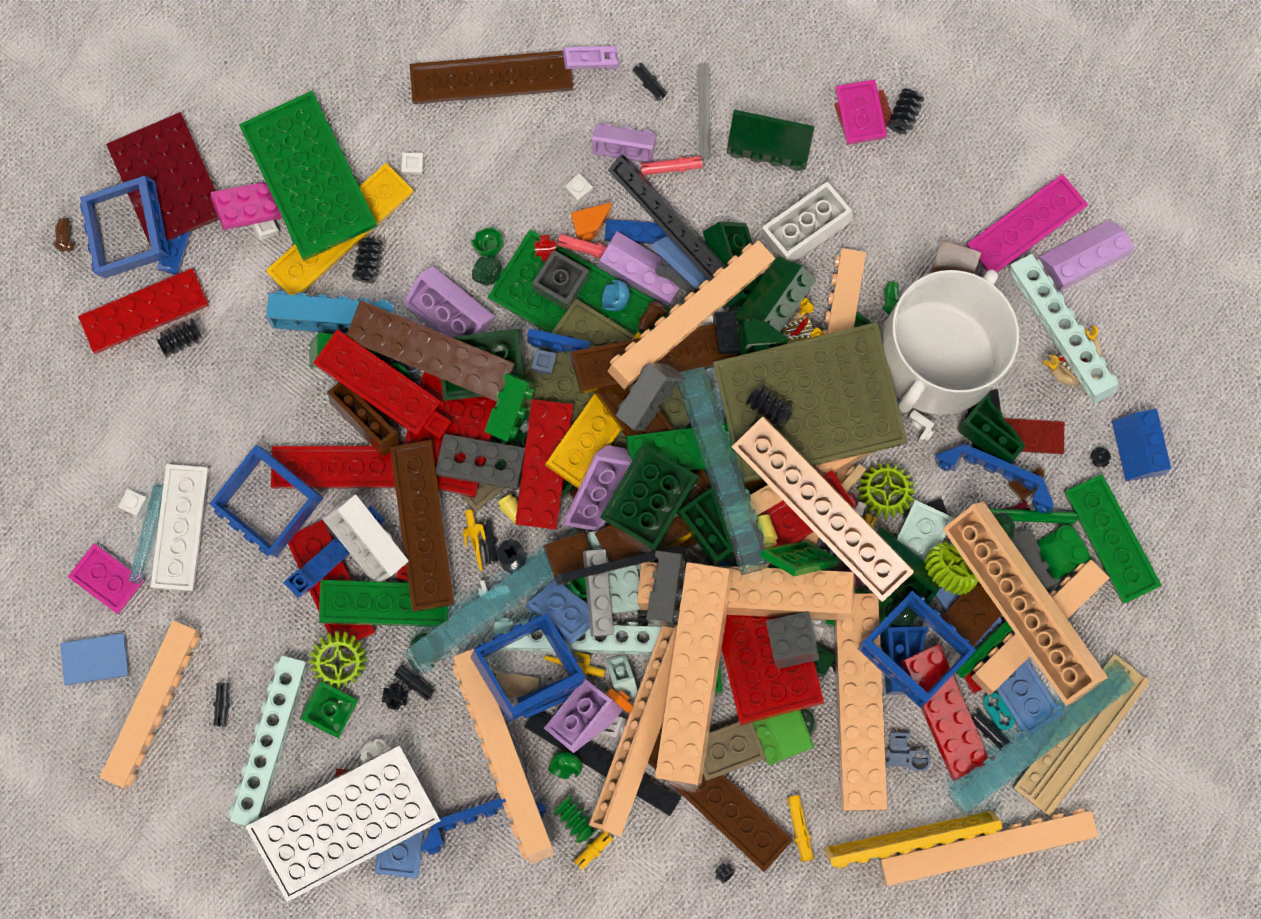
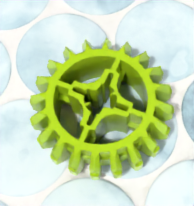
(878, 490)
(949, 569)
(329, 659)

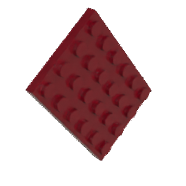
(181, 179)

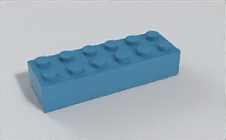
(314, 313)

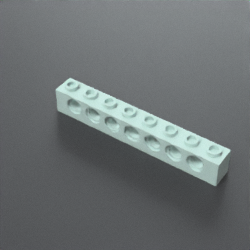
(1095, 388)
(589, 644)
(285, 712)

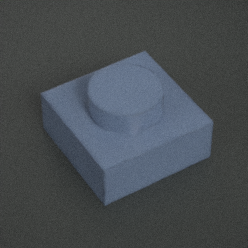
(543, 362)

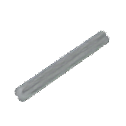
(704, 111)

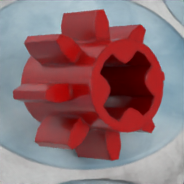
(544, 247)

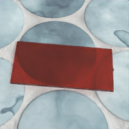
(1040, 435)

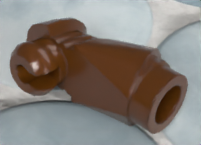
(62, 231)
(649, 317)

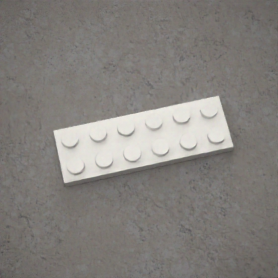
(179, 528)

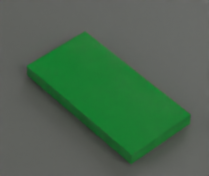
(799, 558)

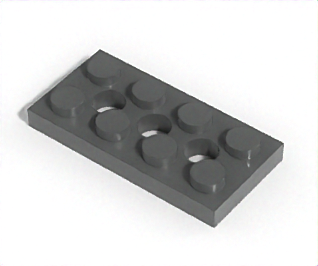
(487, 474)

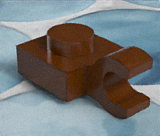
(1020, 491)

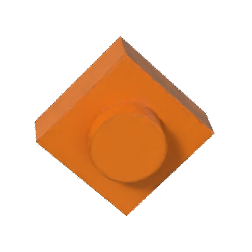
(620, 699)

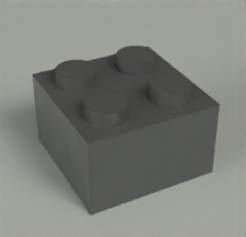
(560, 280)
(792, 640)

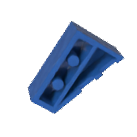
(901, 644)

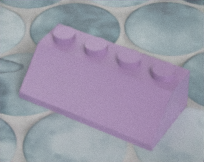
(1086, 254)
(637, 267)
(446, 305)
(597, 488)

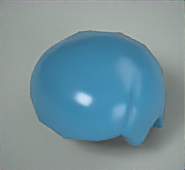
(615, 296)

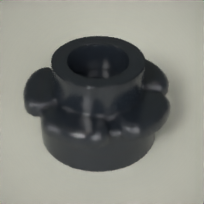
(1106, 456)
(724, 872)

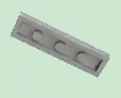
(598, 595)

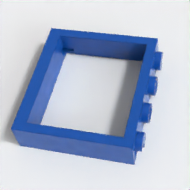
(153, 221)
(238, 478)
(516, 633)
(893, 671)

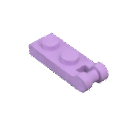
(590, 57)

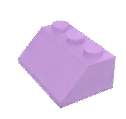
(623, 141)

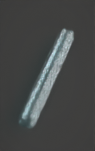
(146, 535)

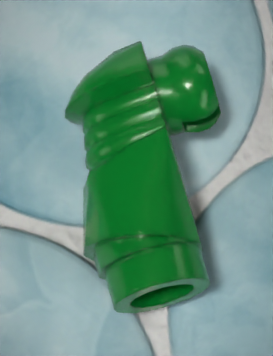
(891, 296)

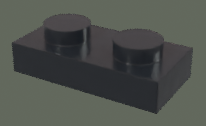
(726, 333)

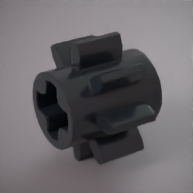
(394, 696)

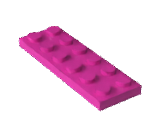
(1028, 224)

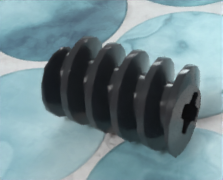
(905, 110)
(366, 260)
(179, 337)
(770, 406)
(506, 550)

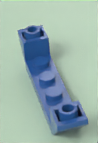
(950, 459)
(320, 565)
(434, 841)

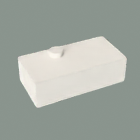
(807, 223)
(365, 539)

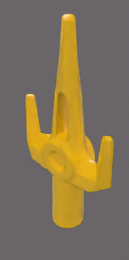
(473, 532)
(584, 665)

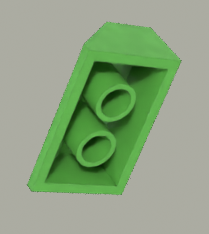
(783, 737)

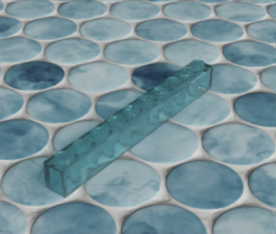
(722, 470)
(480, 612)
(1038, 742)

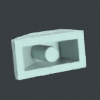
(622, 676)

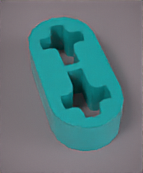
(1002, 708)

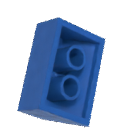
(1141, 445)

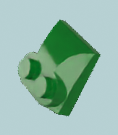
(1063, 551)
(328, 709)

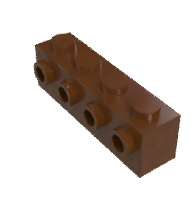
(363, 418)

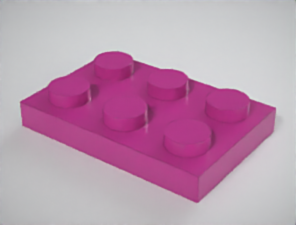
(861, 112)
(245, 205)
(105, 579)

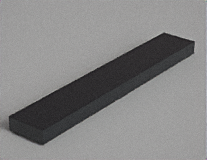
(615, 565)

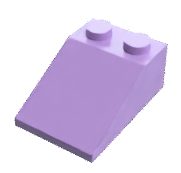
(583, 716)

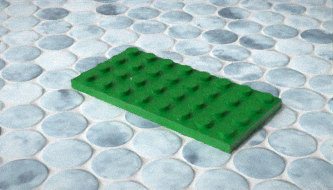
(308, 175)
(516, 294)

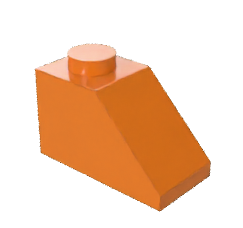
(590, 221)

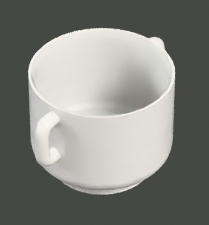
(949, 341)

